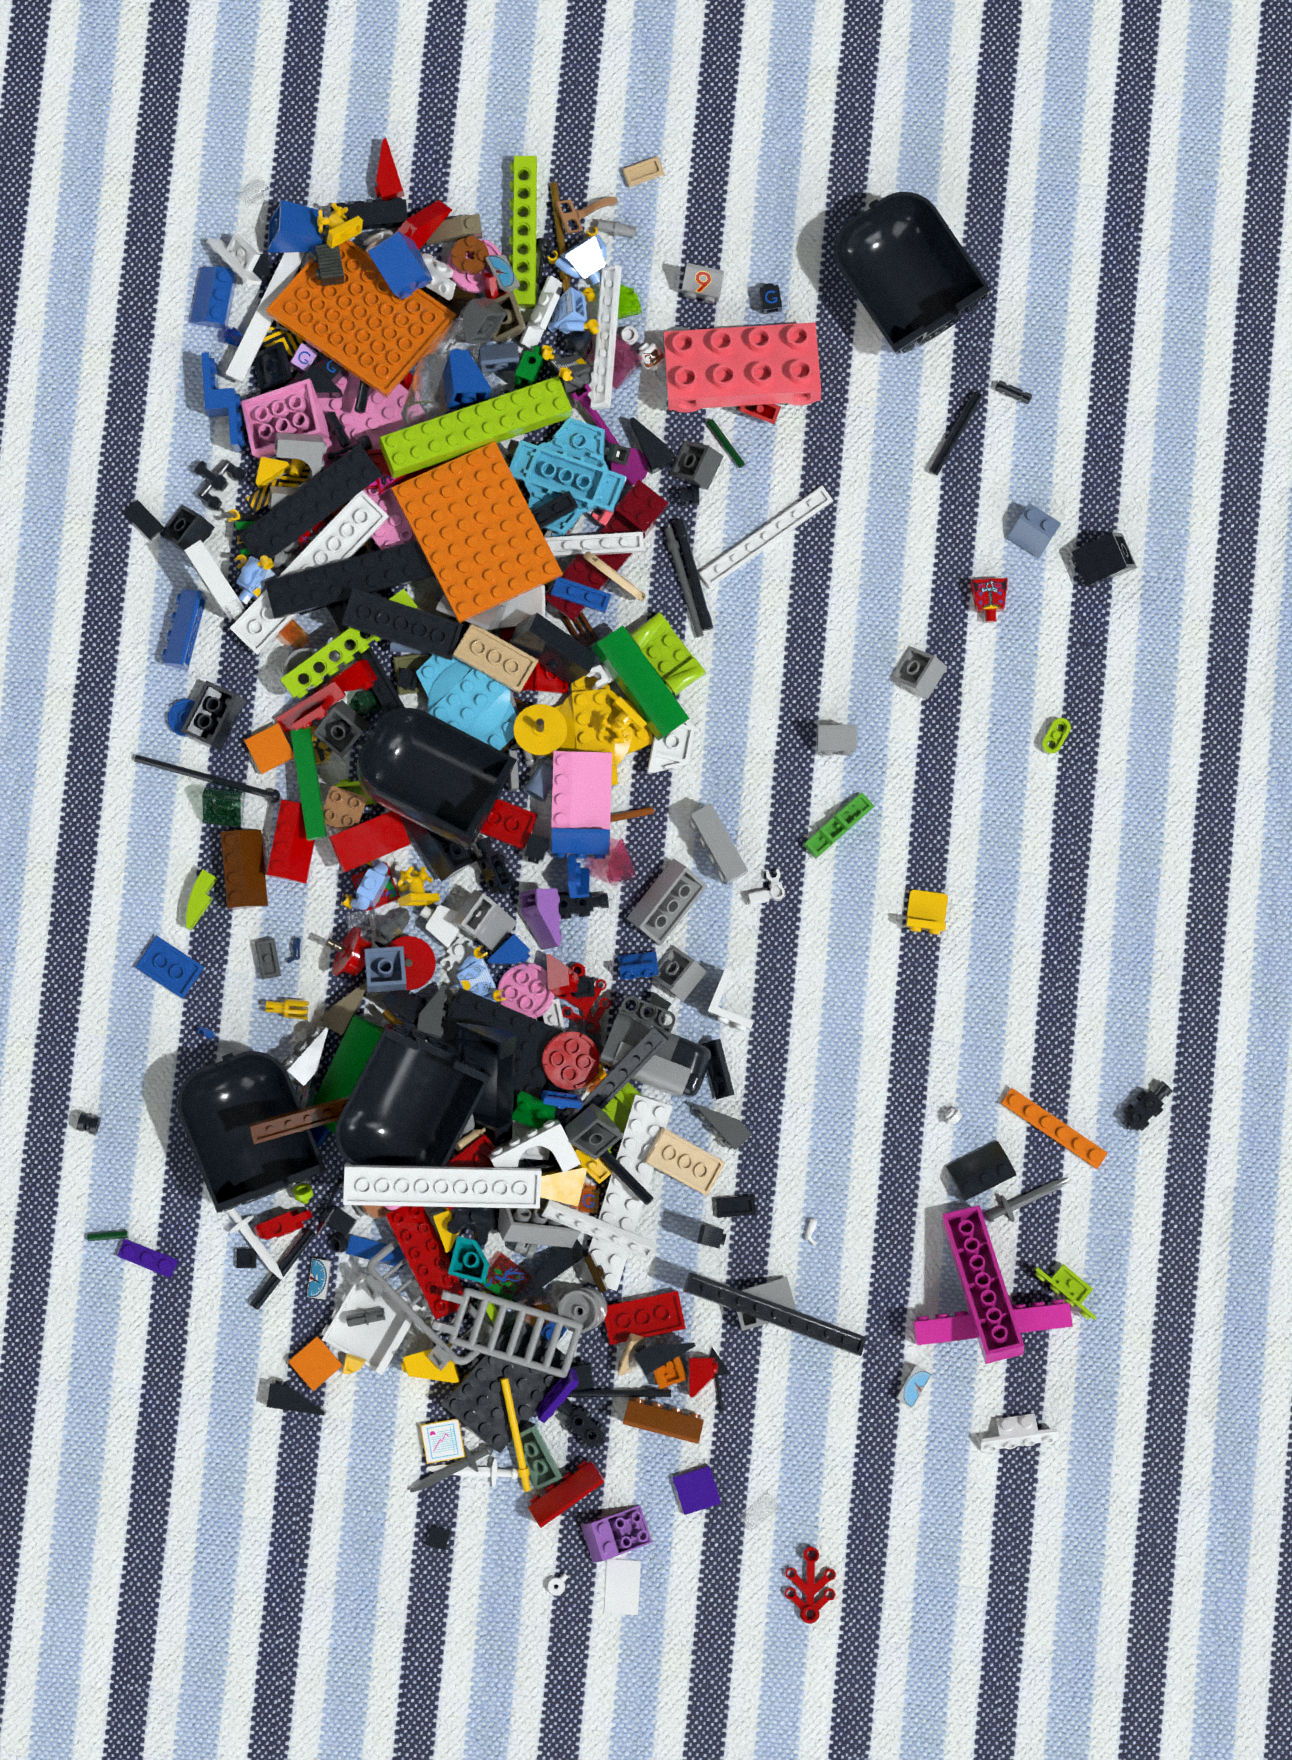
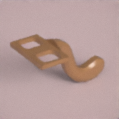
(577, 215)

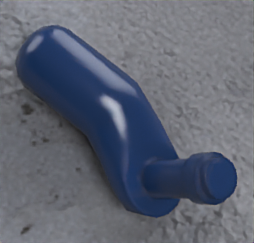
(296, 948)

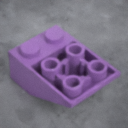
(542, 916)
(616, 1534)

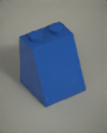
(294, 229)
(401, 265)
(463, 381)

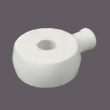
(560, 1582)

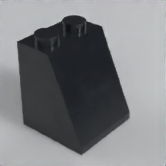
(1103, 559)

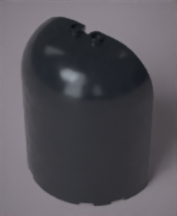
(908, 269)
(432, 773)
(409, 1101)
(215, 1114)

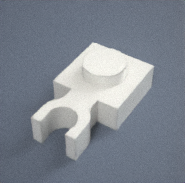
(458, 953)

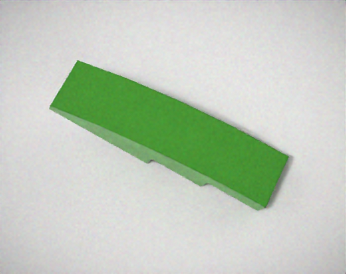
(838, 825)

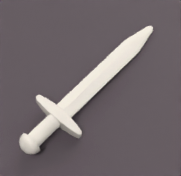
(242, 1225)
(492, 1472)

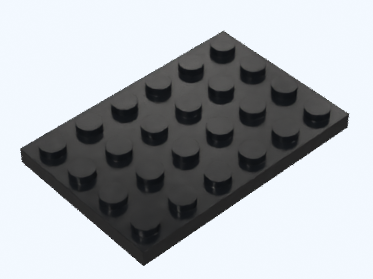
(530, 1035)
(480, 1397)

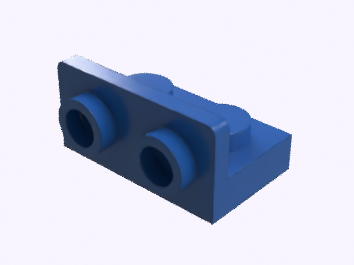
(578, 879)
(638, 965)

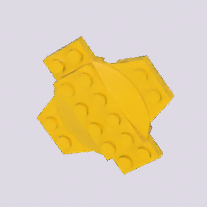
(583, 715)

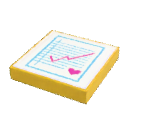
(442, 1440)

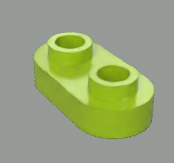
(1056, 736)

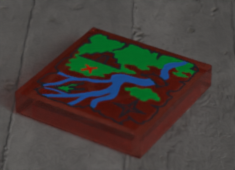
(505, 1278)

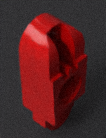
(282, 1224)

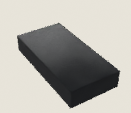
(144, 520)
(735, 1206)

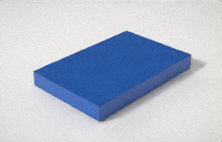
(169, 967)

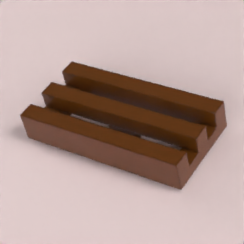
(588, 641)

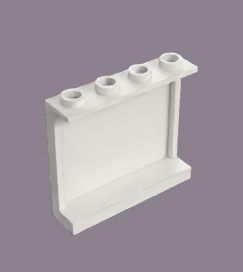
(375, 1341)

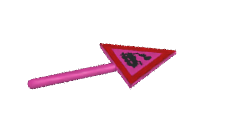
(386, 482)

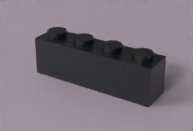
(378, 213)

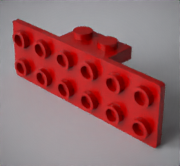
(425, 1257)

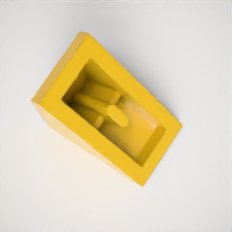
(269, 470)

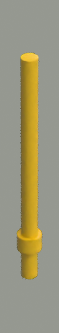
(523, 1470)

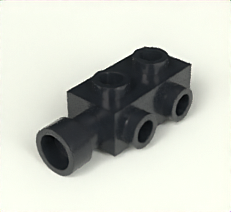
(493, 868)
(574, 907)
(1142, 1108)
(585, 1428)

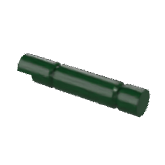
(107, 1235)

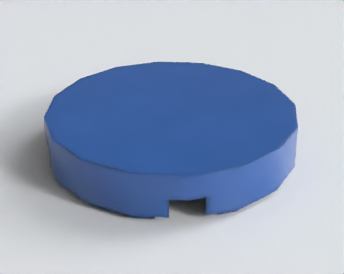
(178, 715)

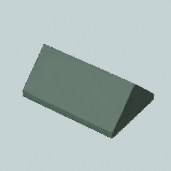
(538, 1458)

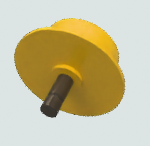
(540, 729)

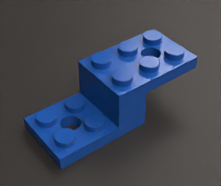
(222, 402)

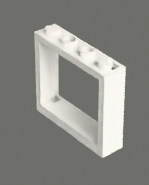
(215, 580)

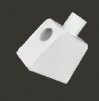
(441, 924)

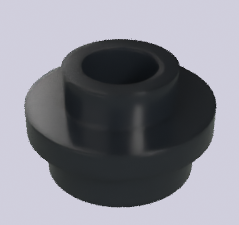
(339, 1243)

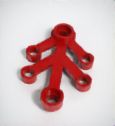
(586, 1003)
(810, 1588)

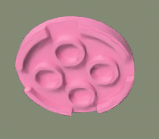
(470, 282)
(526, 990)

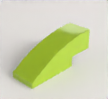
(199, 899)

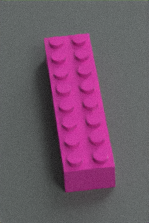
(982, 1284)
(960, 1327)

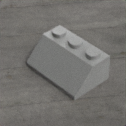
(489, 619)

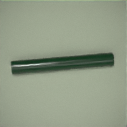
(725, 442)

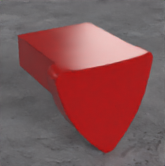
(490, 286)

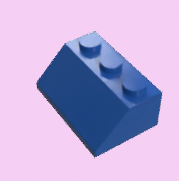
(214, 297)
(581, 843)

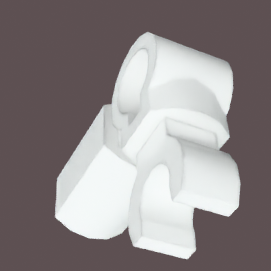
(775, 893)

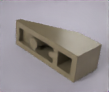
(456, 229)
(341, 1013)

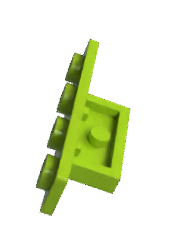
(1069, 1285)

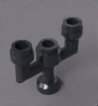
(217, 481)

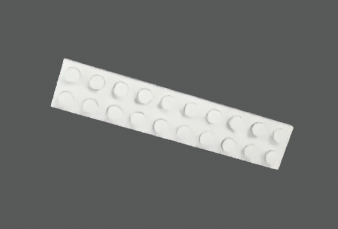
(333, 544)
(441, 1186)
(620, 1203)

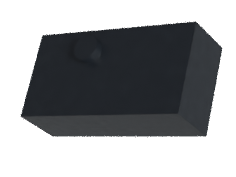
(553, 648)

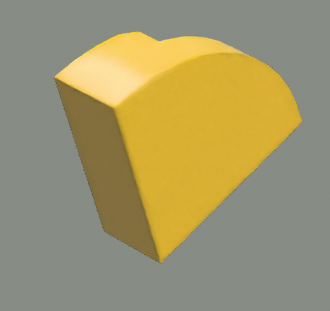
(352, 1364)

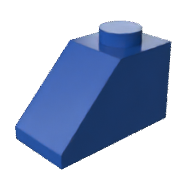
(510, 953)

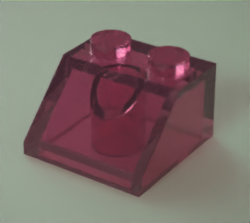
(625, 362)
(620, 866)

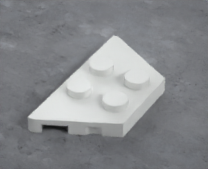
(672, 749)

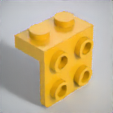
(926, 912)

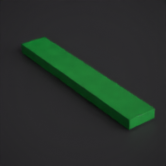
(308, 784)

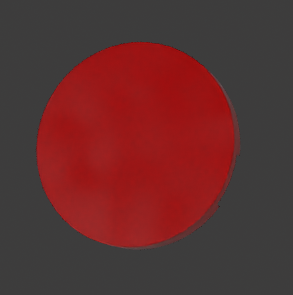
(570, 1060)

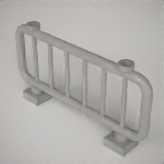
(440, 1354)

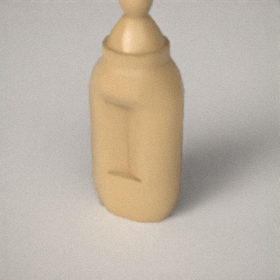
(469, 1139)

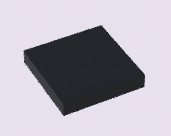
(272, 366)

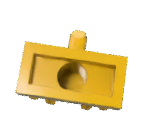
(339, 229)
(622, 721)
(415, 885)

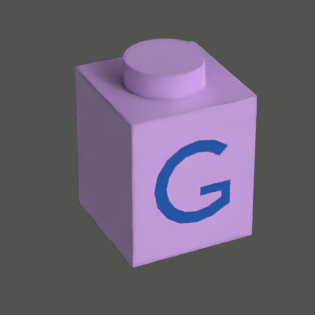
(303, 358)

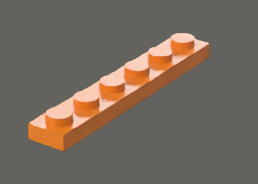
(1054, 1128)

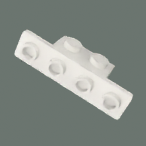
(239, 256)
(440, 275)
(542, 312)
(1018, 1432)

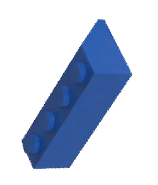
(184, 629)

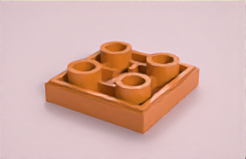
(269, 748)
(315, 1363)

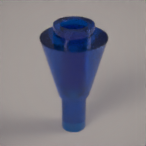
(233, 337)

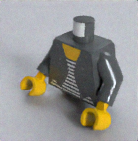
(572, 370)

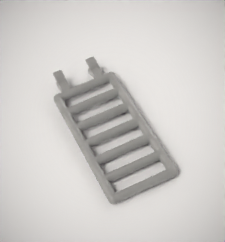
(527, 1361)

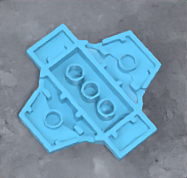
(570, 464)
(468, 700)

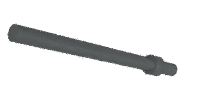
(673, 547)

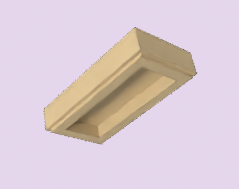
(643, 171)

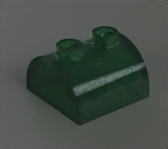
(223, 807)

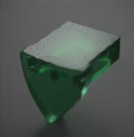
(365, 702)

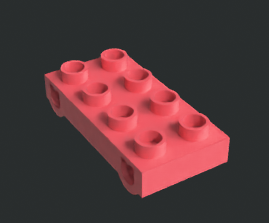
(742, 366)

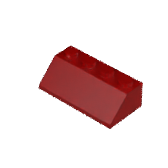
(290, 849)
(566, 1493)

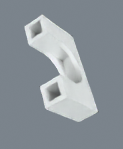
(549, 1136)

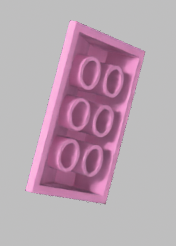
(283, 410)
(581, 790)

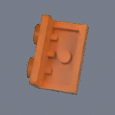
(670, 1373)

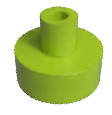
(303, 1193)

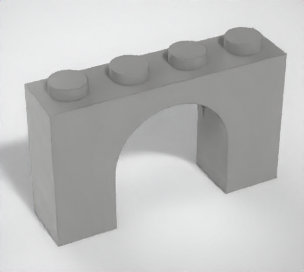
(297, 446)

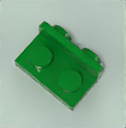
(532, 1111)

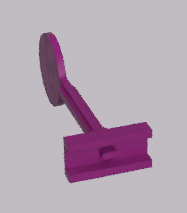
(636, 465)

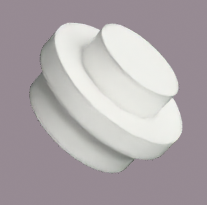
(629, 335)
(953, 1116)

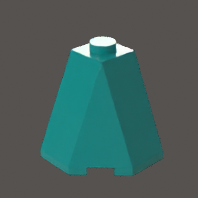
(469, 1261)

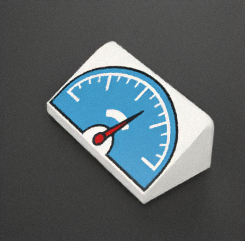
(319, 1278)

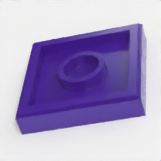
(696, 1490)

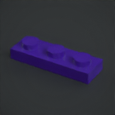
(147, 1258)
(557, 1395)

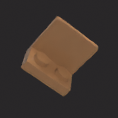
(343, 808)

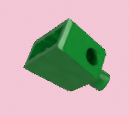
(528, 368)

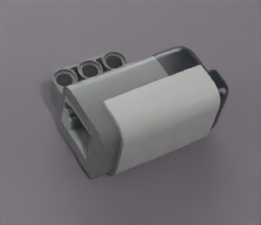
(678, 1064)

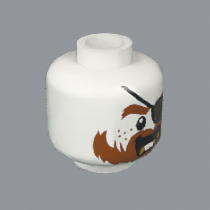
(651, 356)

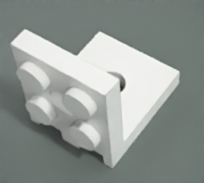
(723, 1015)

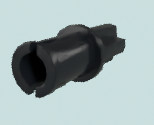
(337, 429)

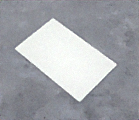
(622, 1587)

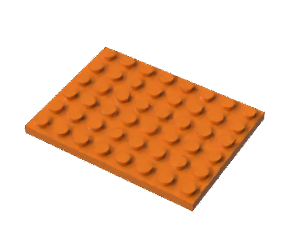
(361, 320)
(477, 532)

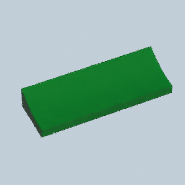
(640, 682)
(348, 1062)

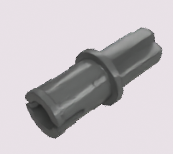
(365, 1317)

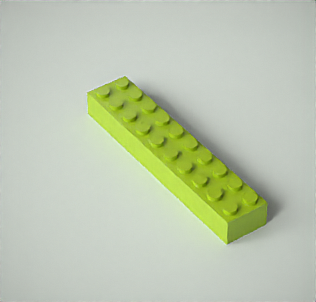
(475, 427)

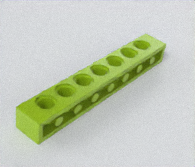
(524, 165)
(290, 680)

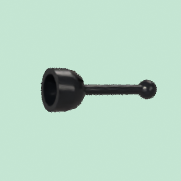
(543, 246)
(363, 440)

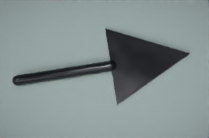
(325, 1215)
(722, 1370)

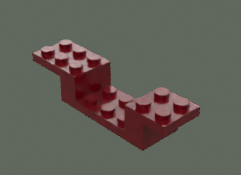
(634, 514)

